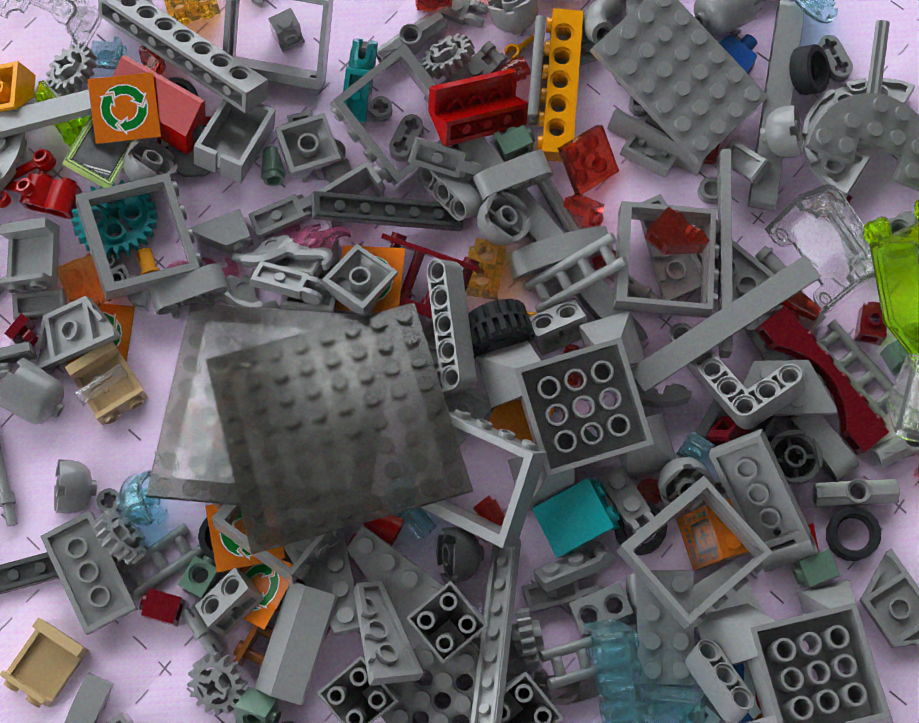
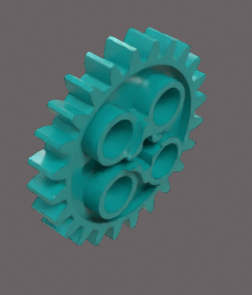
(140, 227)

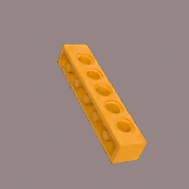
(569, 24)

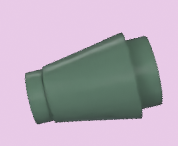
(272, 167)

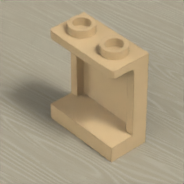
(122, 396)
(44, 664)

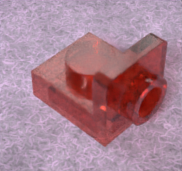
(152, 60)
(585, 207)

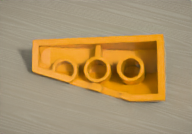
(16, 85)

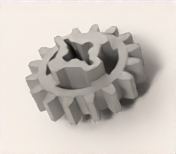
(448, 56)
(71, 69)
(121, 537)
(528, 638)
(217, 683)

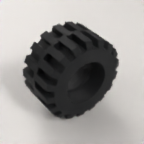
(499, 325)

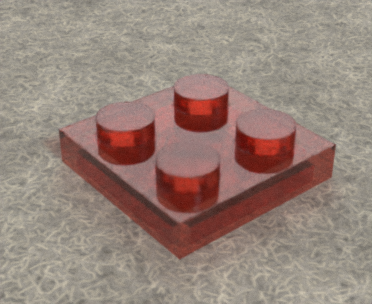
(588, 159)

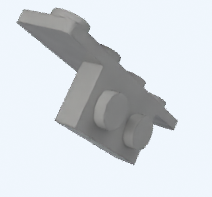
(650, 146)

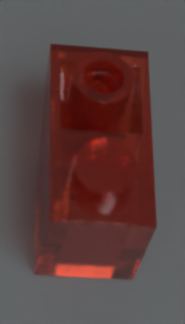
(675, 235)

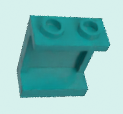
(576, 516)

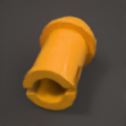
(146, 261)

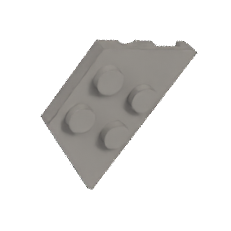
(73, 332)
(814, 398)
(893, 602)

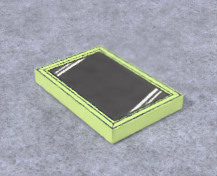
(96, 161)

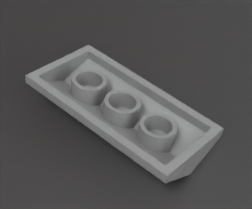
(296, 643)

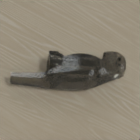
(568, 694)

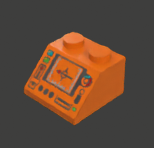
(708, 539)

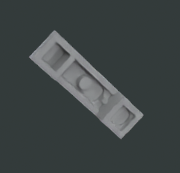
(552, 250)

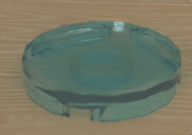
(818, 10)

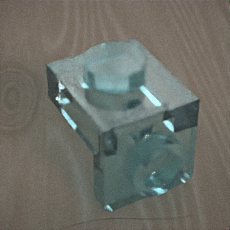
(108, 53)
(695, 447)

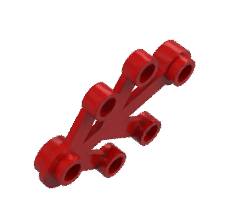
(42, 160)

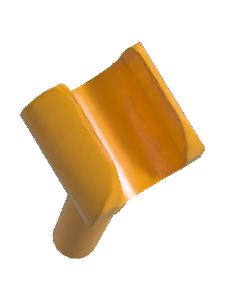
(518, 48)

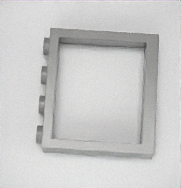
(278, 72)
(358, 132)
(709, 276)
(143, 282)
(523, 492)
(228, 513)
(730, 518)

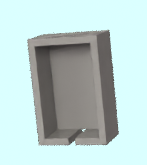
(233, 140)

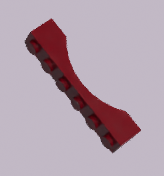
(857, 421)

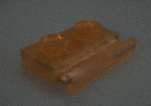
(81, 279)

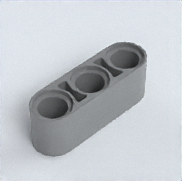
(514, 175)
(451, 192)
(187, 288)
(837, 457)
(720, 681)

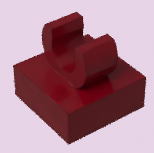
(22, 330)

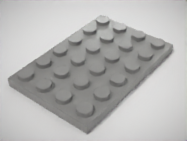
(679, 75)

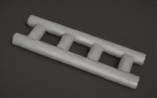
(536, 70)
(580, 258)
(857, 353)
(166, 570)
(580, 647)

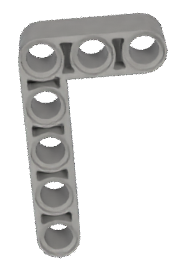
(451, 327)
(743, 398)

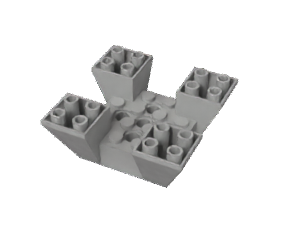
(602, 367)
(447, 627)
(776, 649)

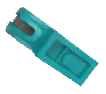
(361, 61)

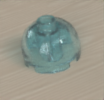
(136, 505)

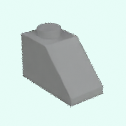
(225, 233)

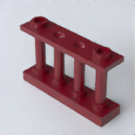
(424, 307)

